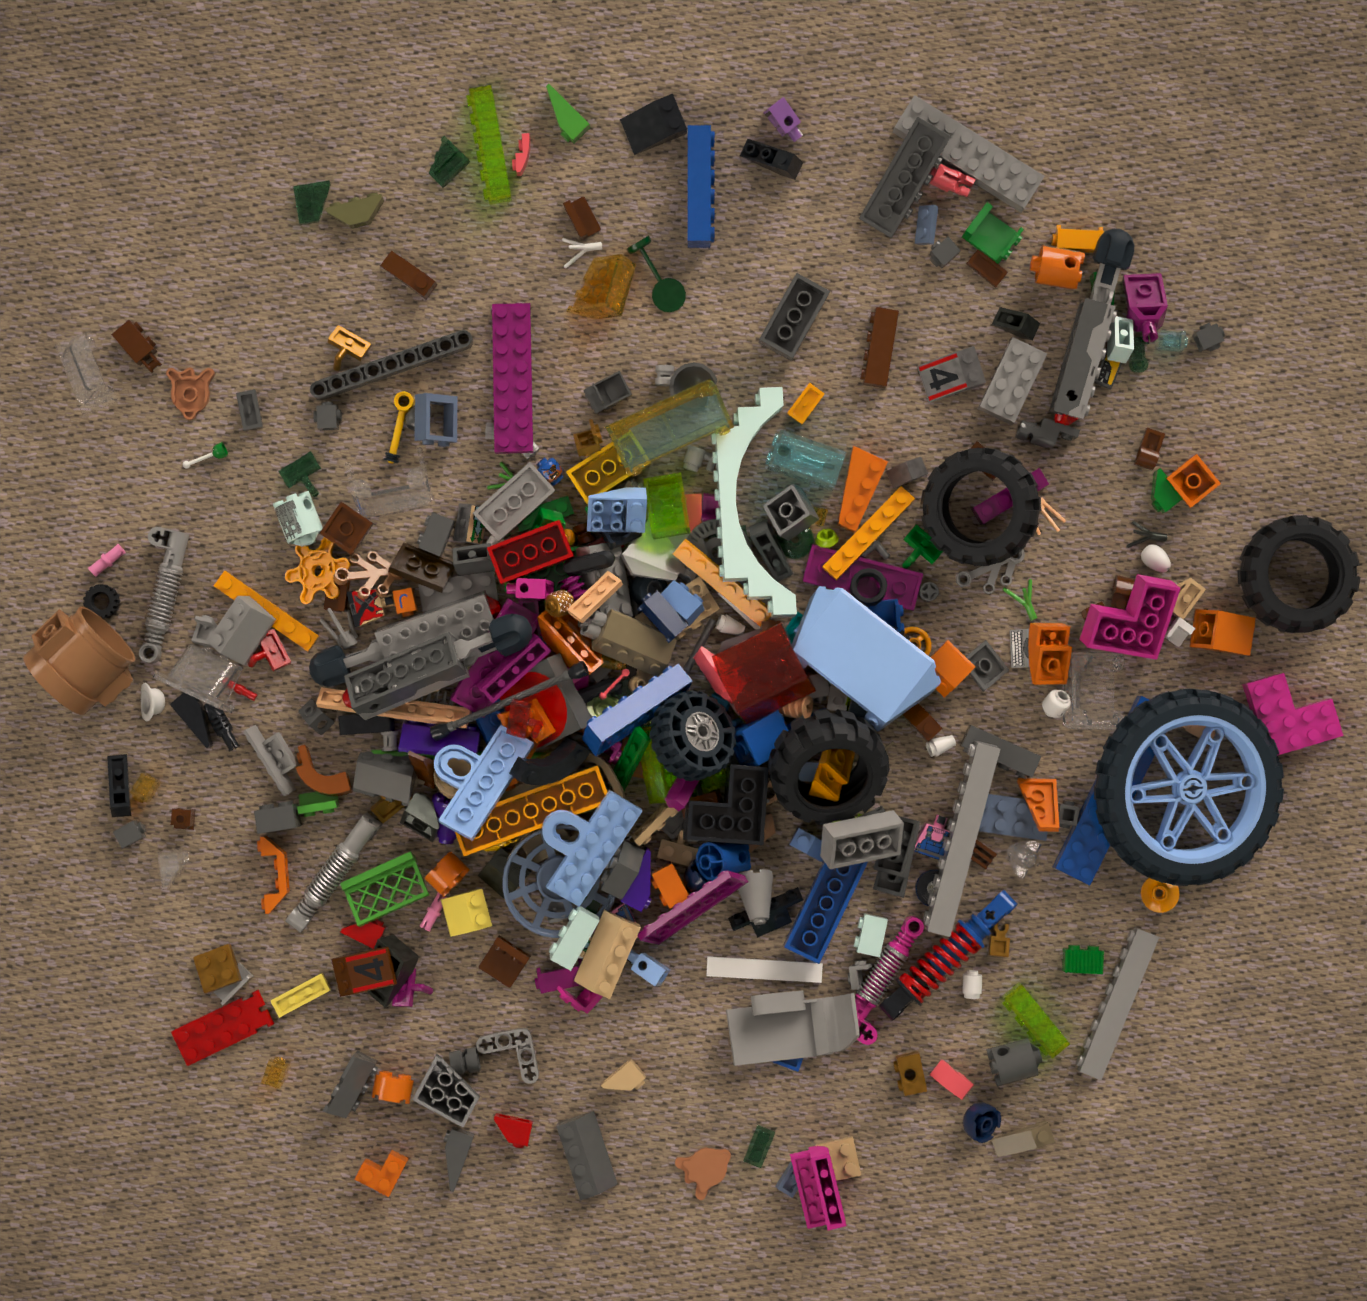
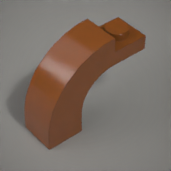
(327, 785)

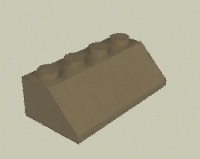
(634, 643)

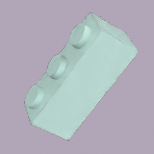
(573, 937)

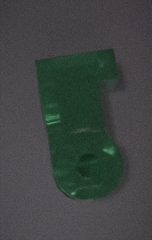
(1137, 360)

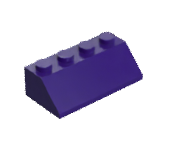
(418, 738)

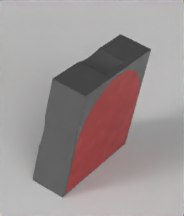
(560, 702)

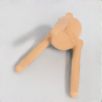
(1043, 505)

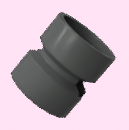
(465, 1061)

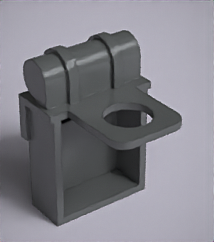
(607, 392)

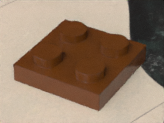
(346, 528)

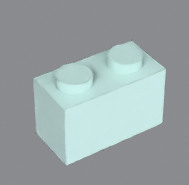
(1121, 340)
(871, 935)

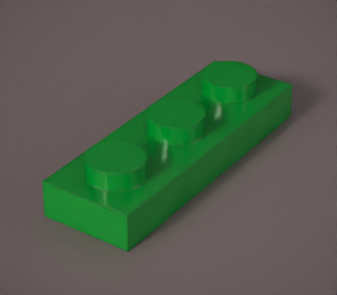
(560, 505)

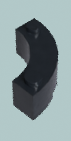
(557, 766)

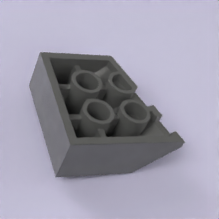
(385, 776)
(352, 1084)

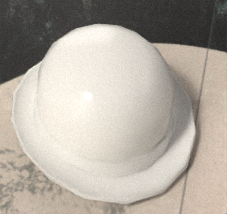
(151, 701)

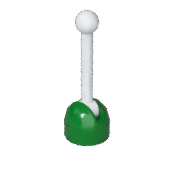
(219, 451)

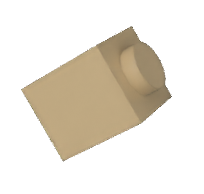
(625, 1077)

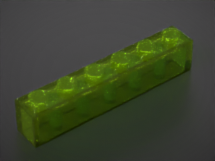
(490, 145)

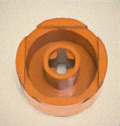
(447, 874)
(392, 1088)

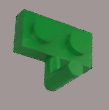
(921, 543)

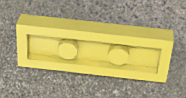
(300, 995)

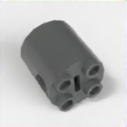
(1014, 1061)

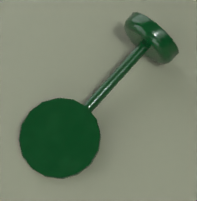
(668, 293)

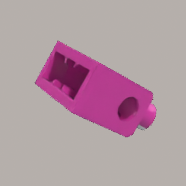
(537, 589)

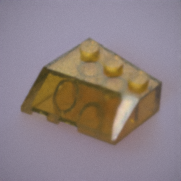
(604, 288)

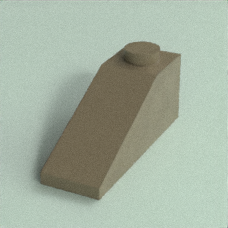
(1023, 1139)

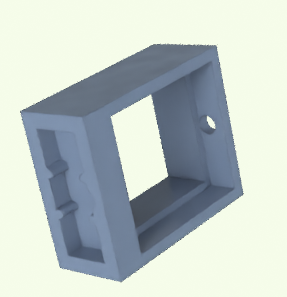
(422, 419)

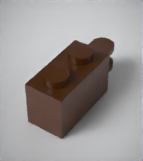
(136, 344)

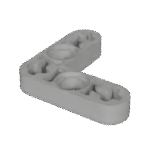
(520, 1047)

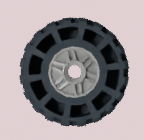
(692, 735)

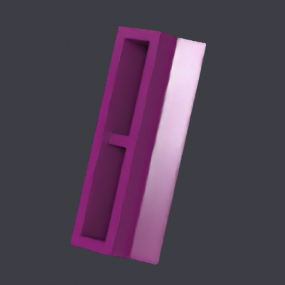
(680, 793)

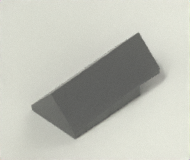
(895, 870)

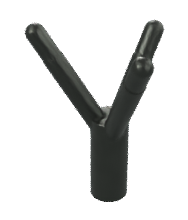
(1150, 535)

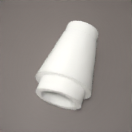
(729, 625)
(939, 745)

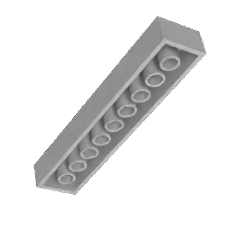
(962, 838)

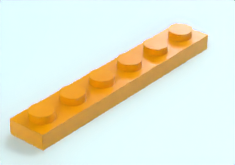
(868, 533)
(709, 572)
(284, 622)

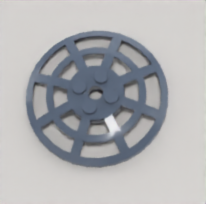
(543, 875)

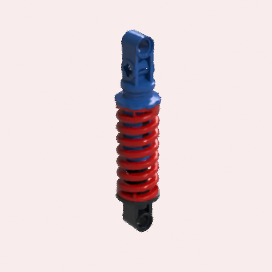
(965, 940)

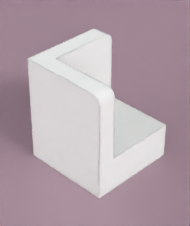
(1178, 631)

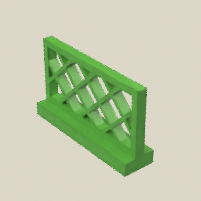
(378, 874)

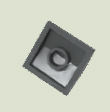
(988, 665)

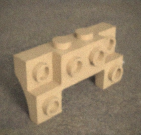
(695, 587)

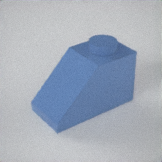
(806, 843)

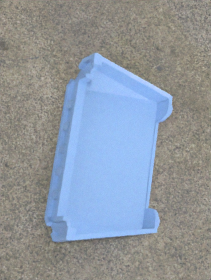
(863, 656)

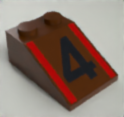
(364, 971)

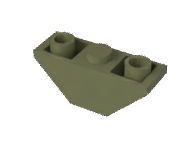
(356, 211)

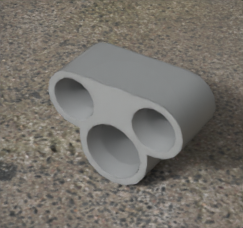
(592, 626)

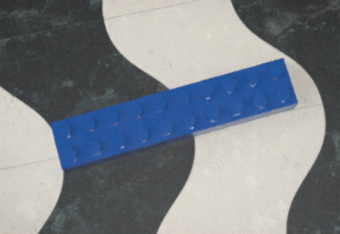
(1086, 842)

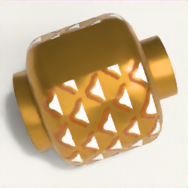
(558, 603)

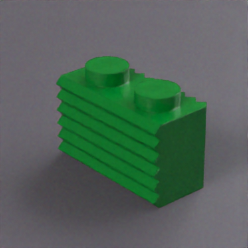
(1083, 960)

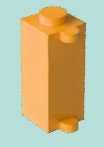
(1077, 240)

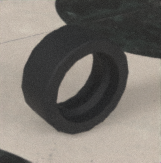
(868, 572)

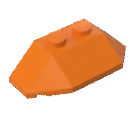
(565, 638)

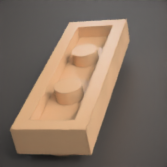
(595, 597)

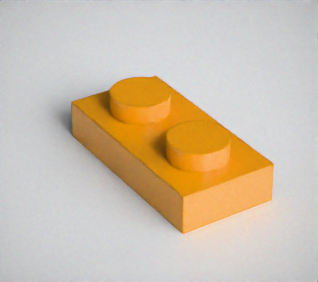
(805, 403)

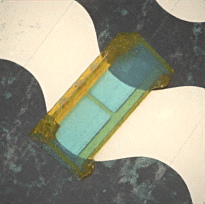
(669, 426)

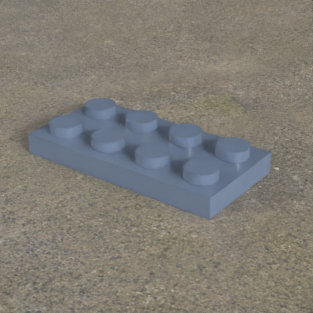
(1009, 817)

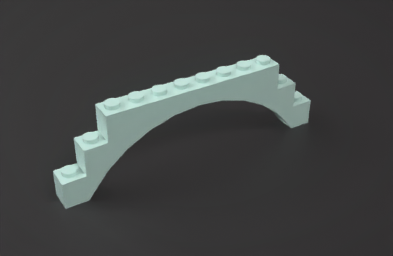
(736, 556)

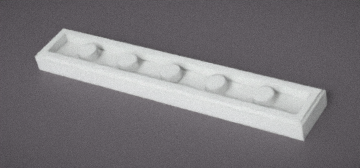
(764, 969)

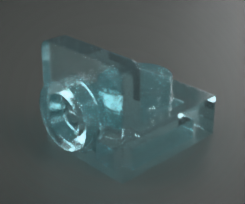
(1172, 341)

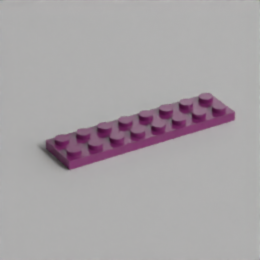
(512, 378)

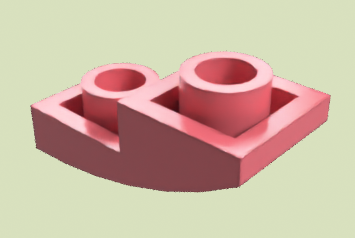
(519, 164)
(951, 1079)

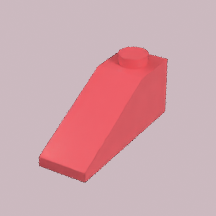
(706, 664)

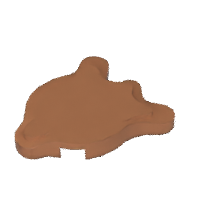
(189, 391)
(704, 1167)

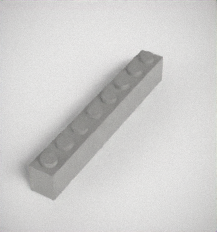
(1117, 1003)

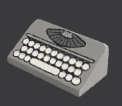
(1019, 648)

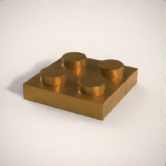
(217, 968)

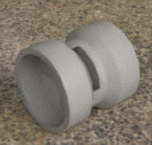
(665, 372)

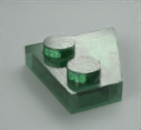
(448, 163)

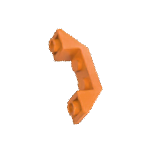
(268, 848)

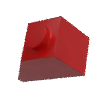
(366, 934)
(514, 1129)

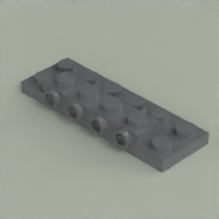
(905, 177)

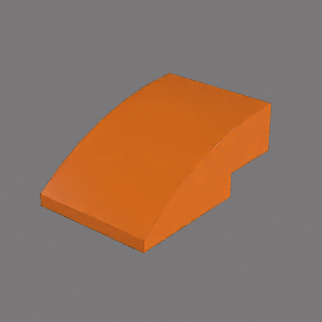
(1049, 653)

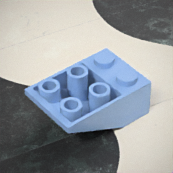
(617, 511)

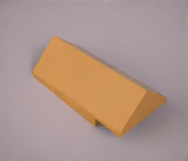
(832, 773)

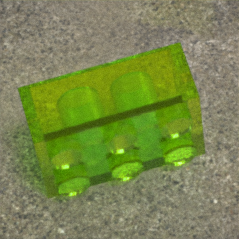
(667, 506)

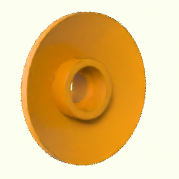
(1163, 903)

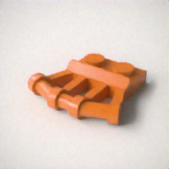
(536, 713)

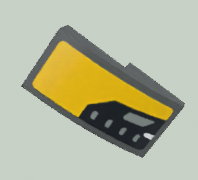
(1108, 372)

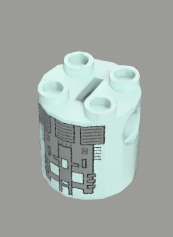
(298, 519)

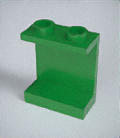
(992, 235)

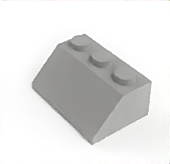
(241, 629)

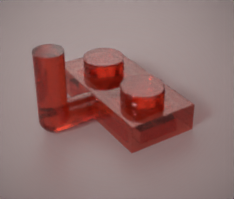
(520, 719)

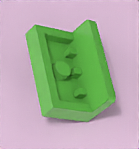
(315, 801)

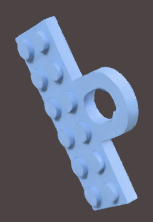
(484, 783)
(592, 849)

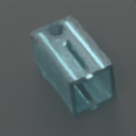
(806, 460)

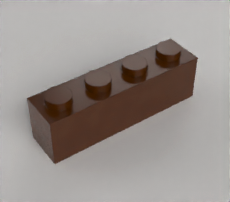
(880, 347)

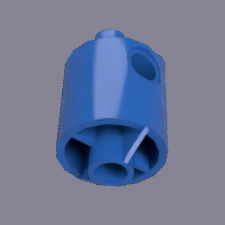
(719, 857)

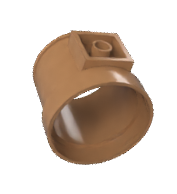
(80, 660)

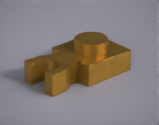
(999, 944)

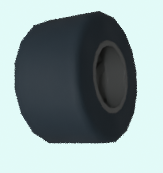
(642, 586)

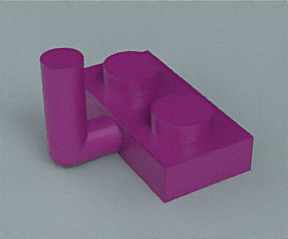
(405, 996)

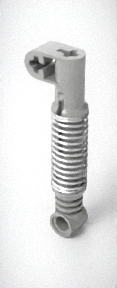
(165, 591)
(346, 854)

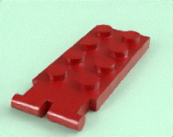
(221, 1028)

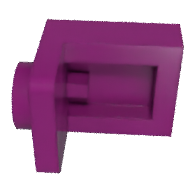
(709, 507)

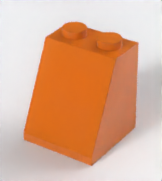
(1222, 632)

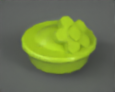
(826, 538)

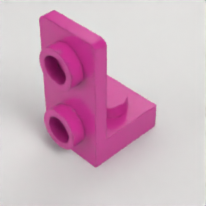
(583, 1002)

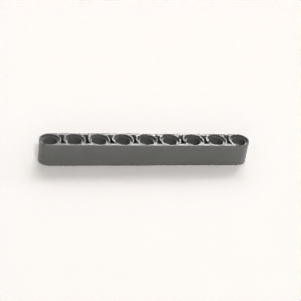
(382, 363)

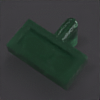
(299, 471)

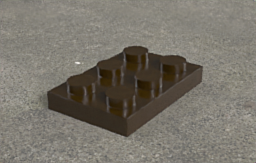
(422, 567)

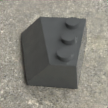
(446, 1093)

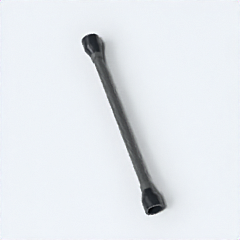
(442, 730)

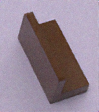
(582, 217)
(339, 603)

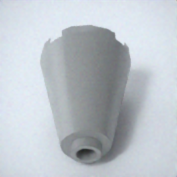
(757, 895)

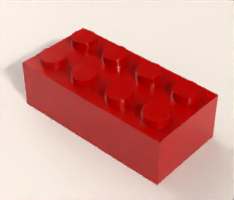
(530, 552)

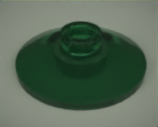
(799, 549)

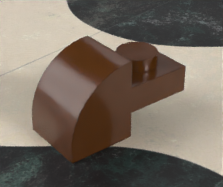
(1121, 592)

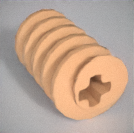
(798, 708)

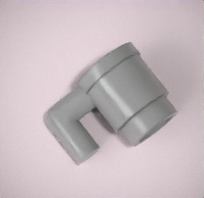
(694, 458)

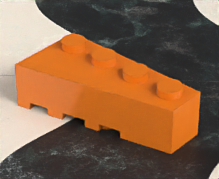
(861, 481)

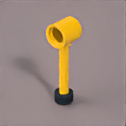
(391, 457)

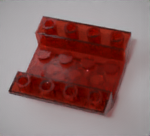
(762, 674)

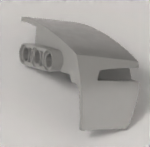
(791, 1027)

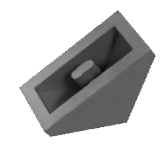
(906, 472)

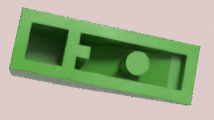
(570, 122)

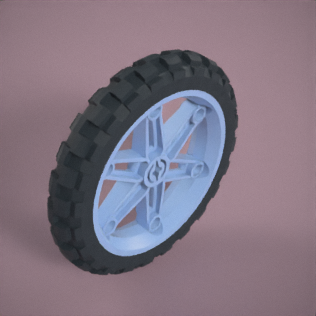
(1115, 788)

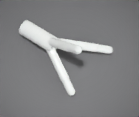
(586, 247)

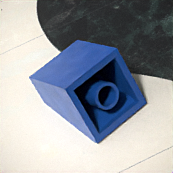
(757, 739)

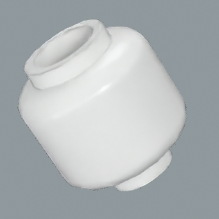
(1056, 703)

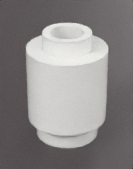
(972, 984)

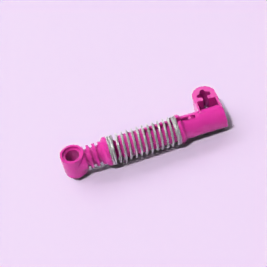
(881, 975)

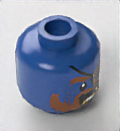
(550, 470)

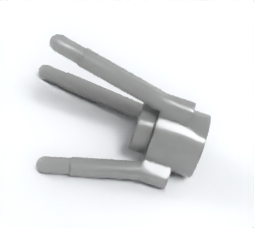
(346, 638)

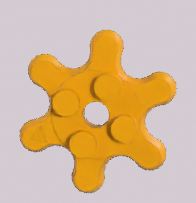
(306, 575)

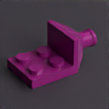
(1145, 303)

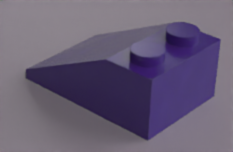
(639, 892)

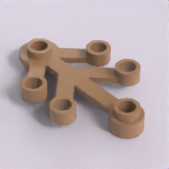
(371, 572)

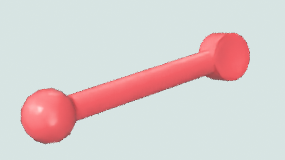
(625, 672)

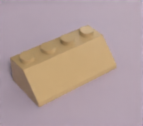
(607, 954)

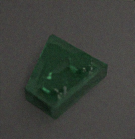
(311, 201)

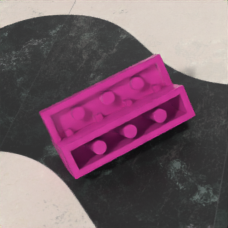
(818, 1188)

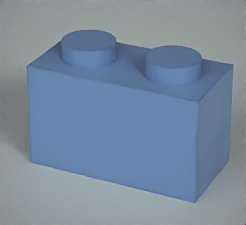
(684, 603)

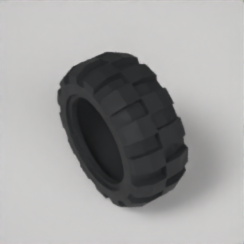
(937, 516)
(1341, 566)
(822, 733)

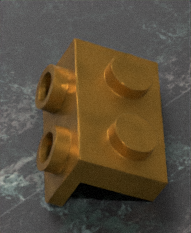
(588, 441)

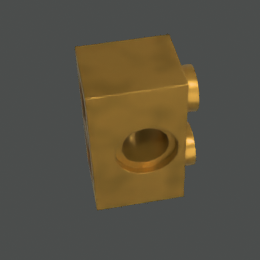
(917, 1082)

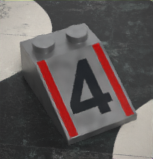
(951, 374)

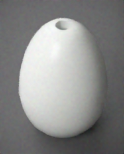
(1156, 558)

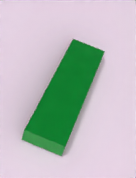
(631, 756)

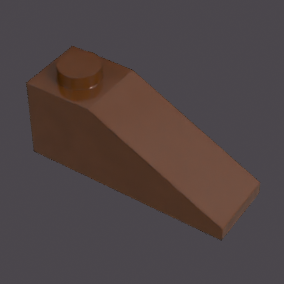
(409, 275)
(423, 768)

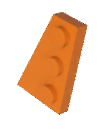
(1042, 802)

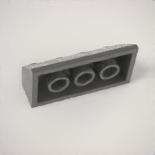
(586, 1155)

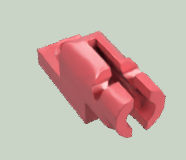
(950, 179)

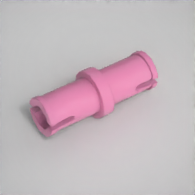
(106, 560)
(433, 912)

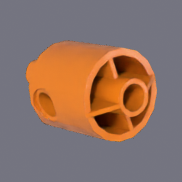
(1057, 267)

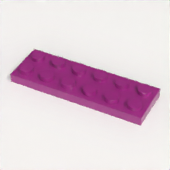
(901, 582)
(467, 692)
(693, 907)

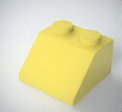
(466, 912)

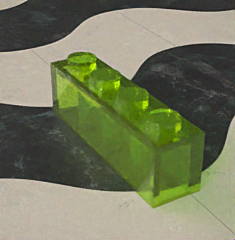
(1035, 1020)

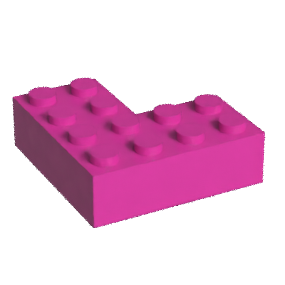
(1138, 628)
(1287, 725)

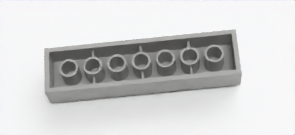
(975, 156)

